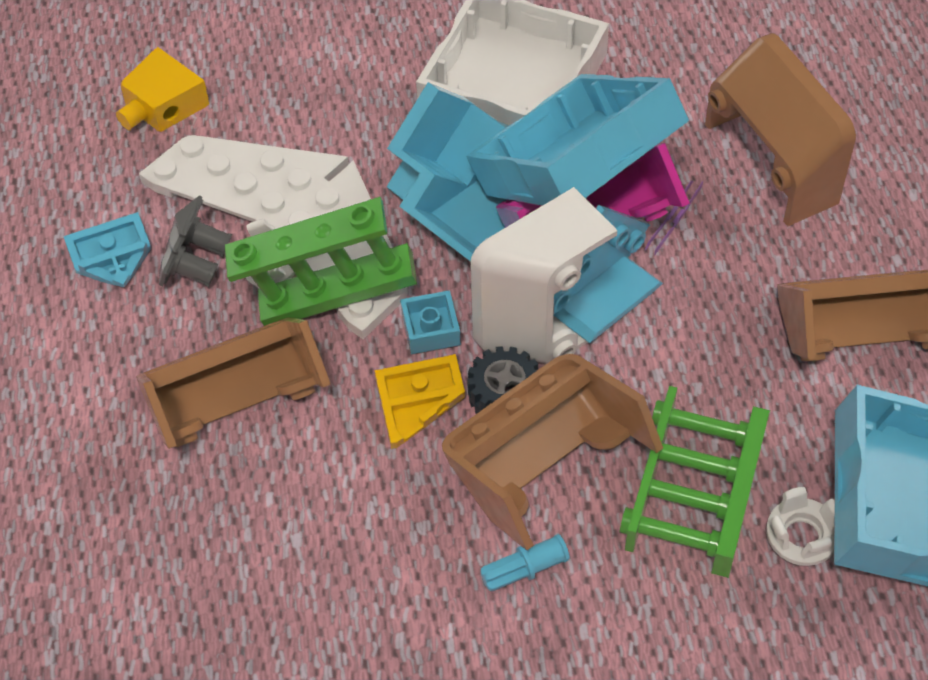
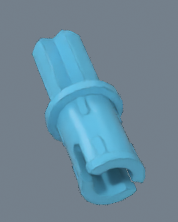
(524, 563)

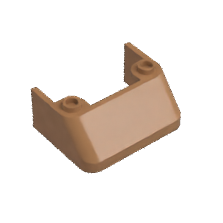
(793, 119)
(854, 311)
(232, 377)
(536, 427)

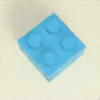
(430, 322)

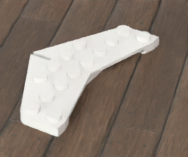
(272, 186)

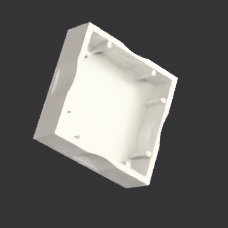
(514, 55)

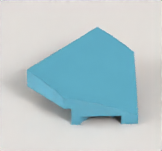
(110, 250)

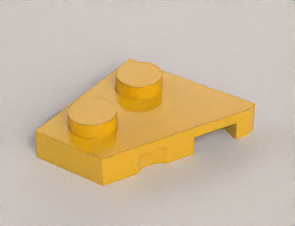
(417, 395)

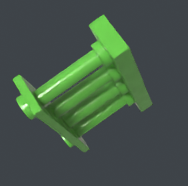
(329, 287)
(727, 506)

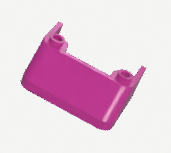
(638, 190)

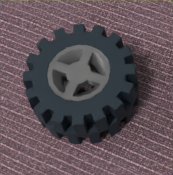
(496, 372)

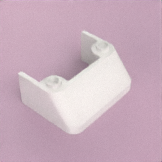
(524, 268)

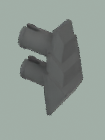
(188, 230)

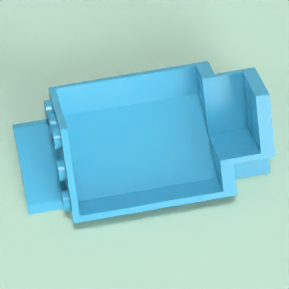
(450, 202)

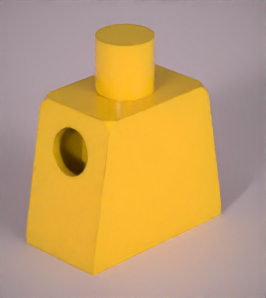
(161, 93)

